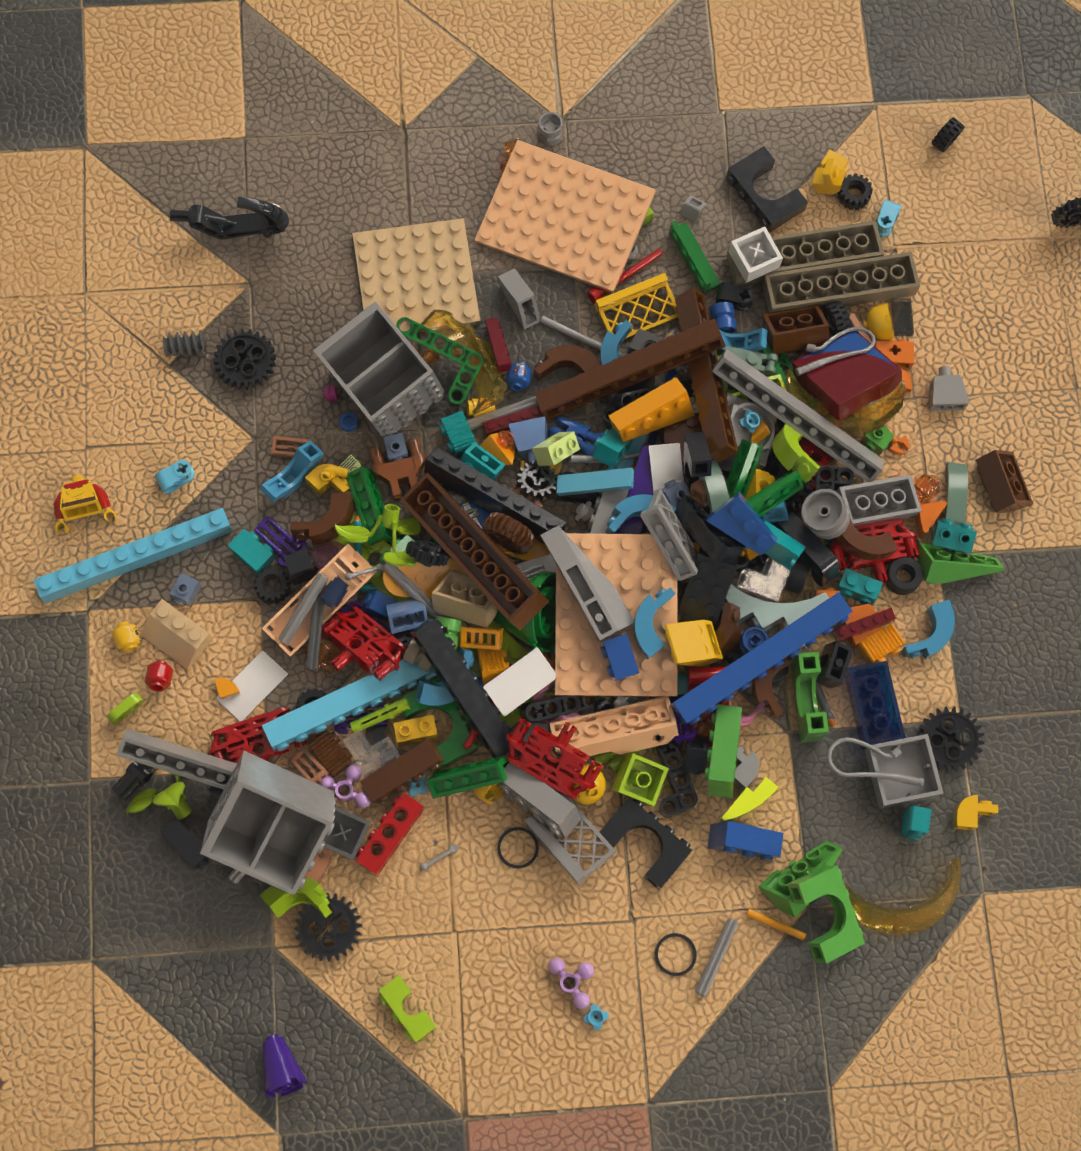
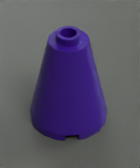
(280, 1068)

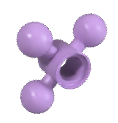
(353, 774)
(585, 971)

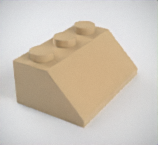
(463, 600)
(175, 634)

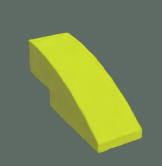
(750, 800)

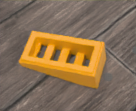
(481, 645)

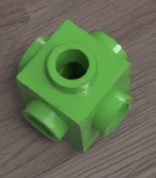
(878, 440)

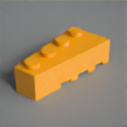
(653, 411)

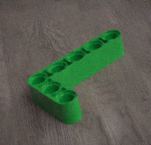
(446, 352)

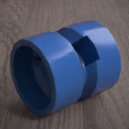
(723, 314)
(751, 638)

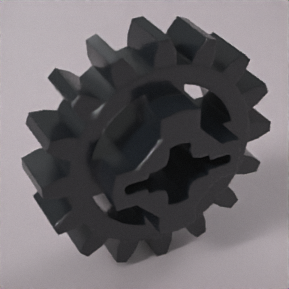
(546, 481)
(427, 553)

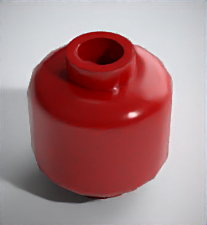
(158, 676)

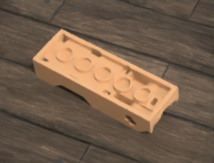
(337, 568)
(622, 728)

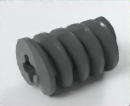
(184, 343)

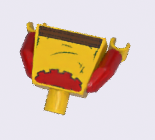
(80, 500)

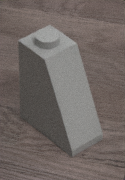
(520, 298)

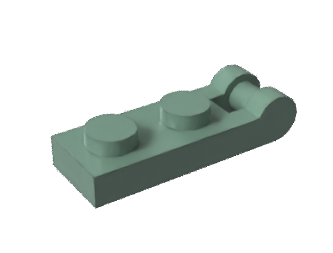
(756, 358)

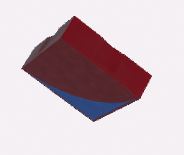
(851, 381)

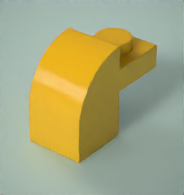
(828, 179)
(320, 487)
(967, 811)

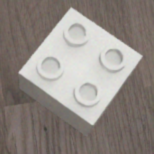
(755, 254)

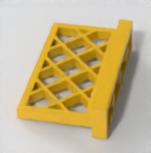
(635, 292)

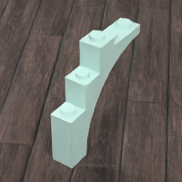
(769, 613)

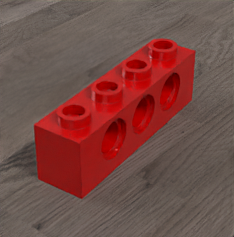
(400, 804)

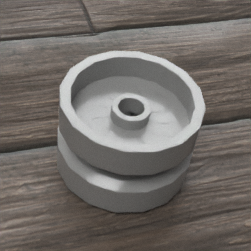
(826, 513)

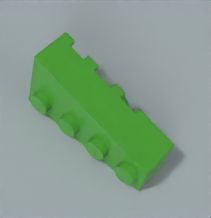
(724, 751)

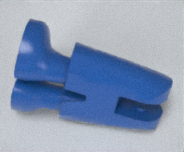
(581, 431)

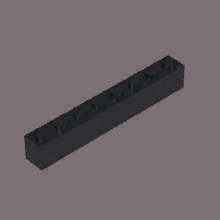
(489, 493)
(463, 687)

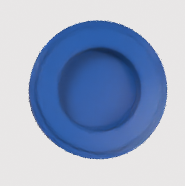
(348, 422)

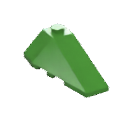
(950, 566)
(776, 886)

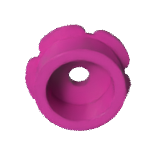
(331, 393)

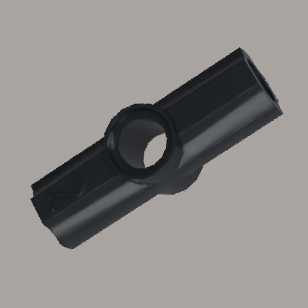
(135, 775)

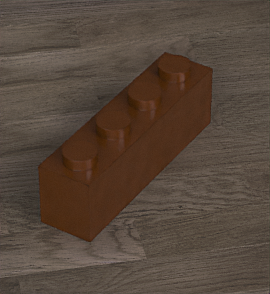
(402, 771)

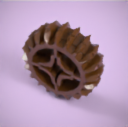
(508, 533)

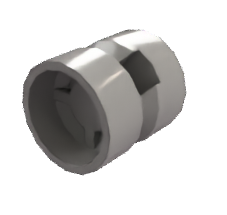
(550, 128)

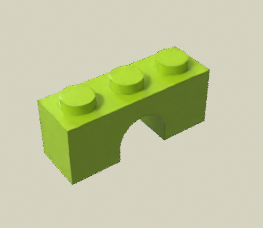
(416, 1025)

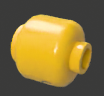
(126, 636)

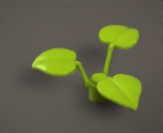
(390, 520)
(172, 798)

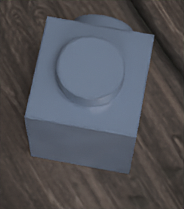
(395, 447)
(185, 590)

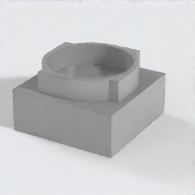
(737, 407)
(915, 761)

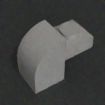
(747, 768)

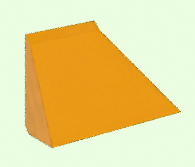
(504, 455)

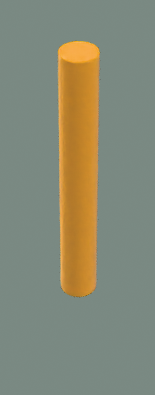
(776, 924)

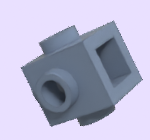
(675, 491)

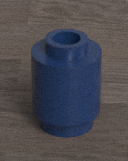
(334, 592)

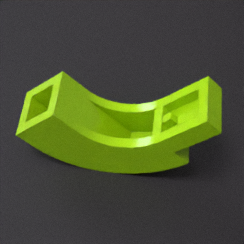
(791, 455)
(312, 893)

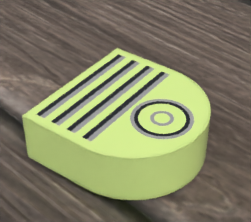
(351, 463)

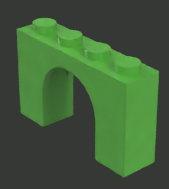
(811, 722)
(845, 931)

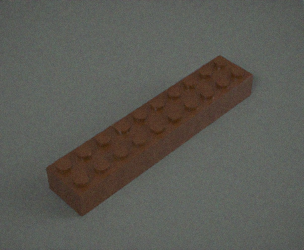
(474, 551)

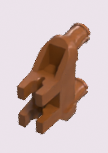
(401, 470)

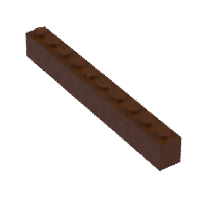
(630, 369)
(708, 386)

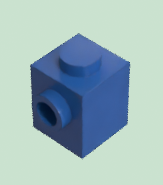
(376, 602)

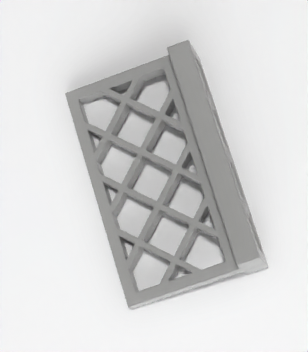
(670, 536)
(562, 856)

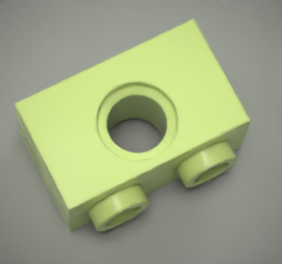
(556, 448)

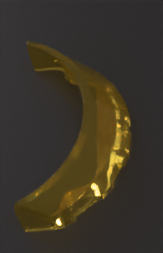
(488, 382)
(865, 420)
(908, 919)

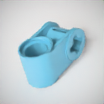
(887, 216)
(173, 477)

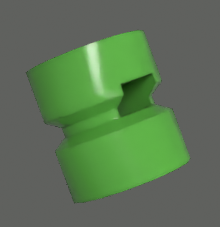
(453, 626)

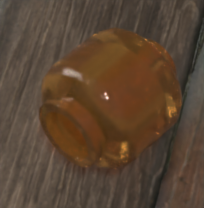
(926, 487)

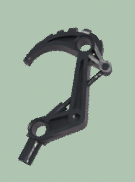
(267, 220)

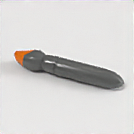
(824, 704)

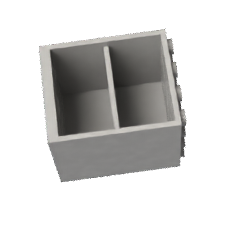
(380, 371)
(269, 823)

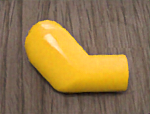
(332, 471)

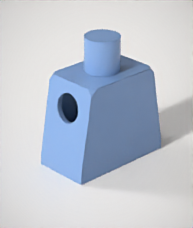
(528, 435)
(404, 615)

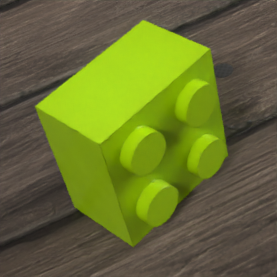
(639, 779)

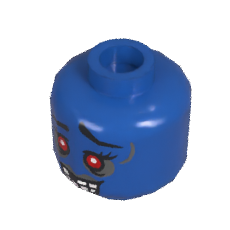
(518, 376)

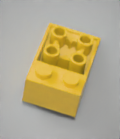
(693, 643)

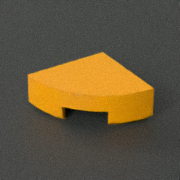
(761, 433)
(226, 688)

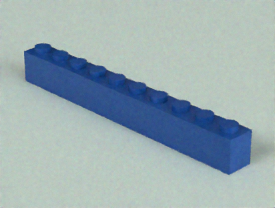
(761, 658)

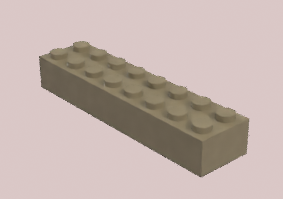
(821, 248)
(847, 282)

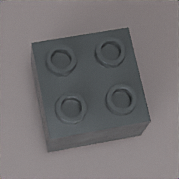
(347, 833)

